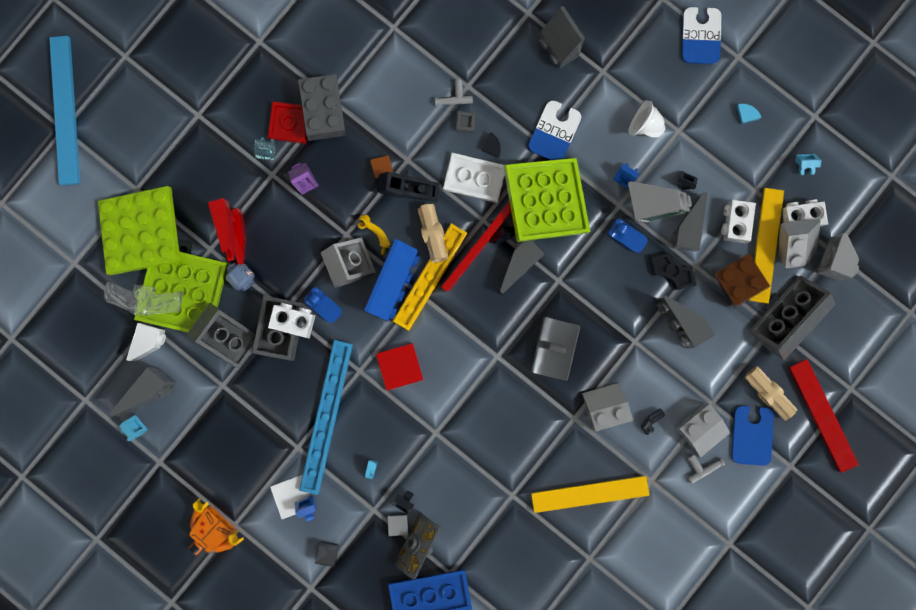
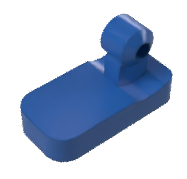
(627, 236)
(323, 305)

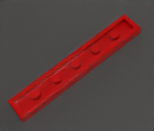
(474, 252)
(823, 416)

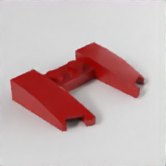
(229, 229)

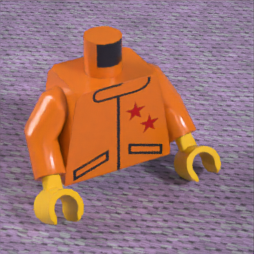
(211, 530)

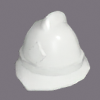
(647, 121)

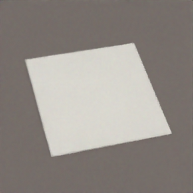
(287, 494)

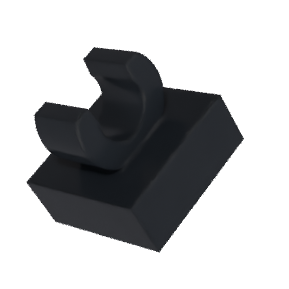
(403, 503)

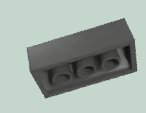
(802, 310)

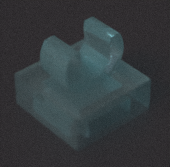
(265, 149)

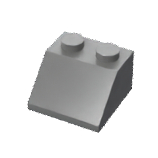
(798, 242)
(839, 259)
(347, 262)
(607, 407)
(703, 429)

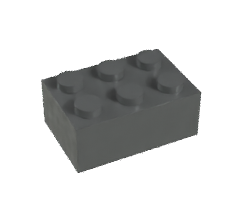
(322, 107)
(271, 341)

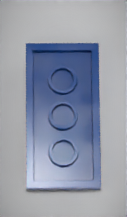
(432, 592)

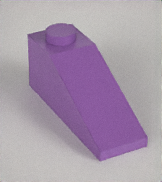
(302, 178)

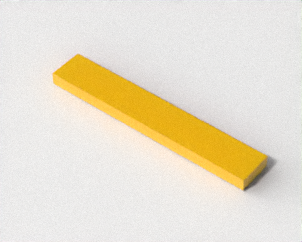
(767, 237)
(428, 280)
(590, 494)

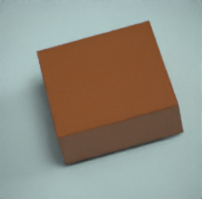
(381, 165)

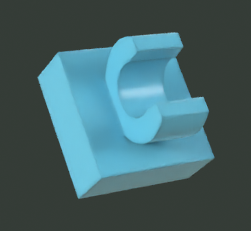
(807, 161)
(133, 428)

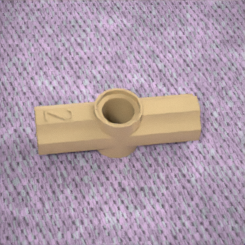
(432, 233)
(770, 393)

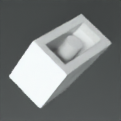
(145, 341)

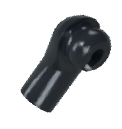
(650, 420)

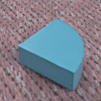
(747, 113)
(371, 467)

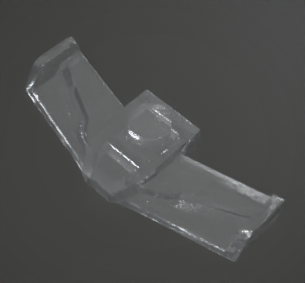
(143, 299)

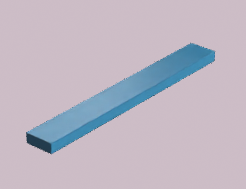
(64, 110)
(326, 417)

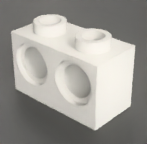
(803, 212)
(744, 223)
(290, 325)

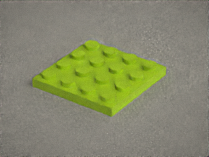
(546, 199)
(139, 231)
(197, 278)

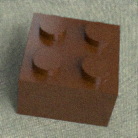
(741, 280)

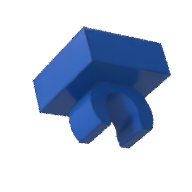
(625, 175)
(306, 507)

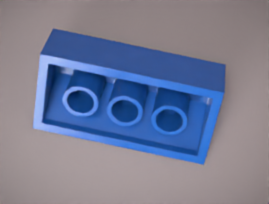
(392, 280)

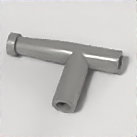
(459, 99)
(702, 472)

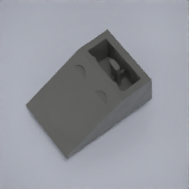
(690, 326)

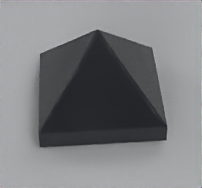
(687, 181)
(185, 246)

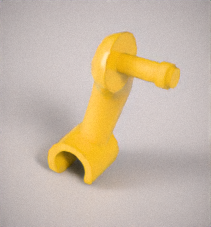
(384, 242)

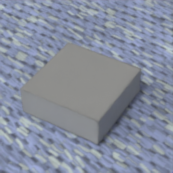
(398, 525)

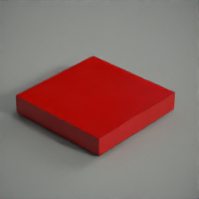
(287, 123)
(399, 366)

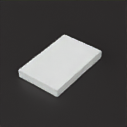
(474, 177)

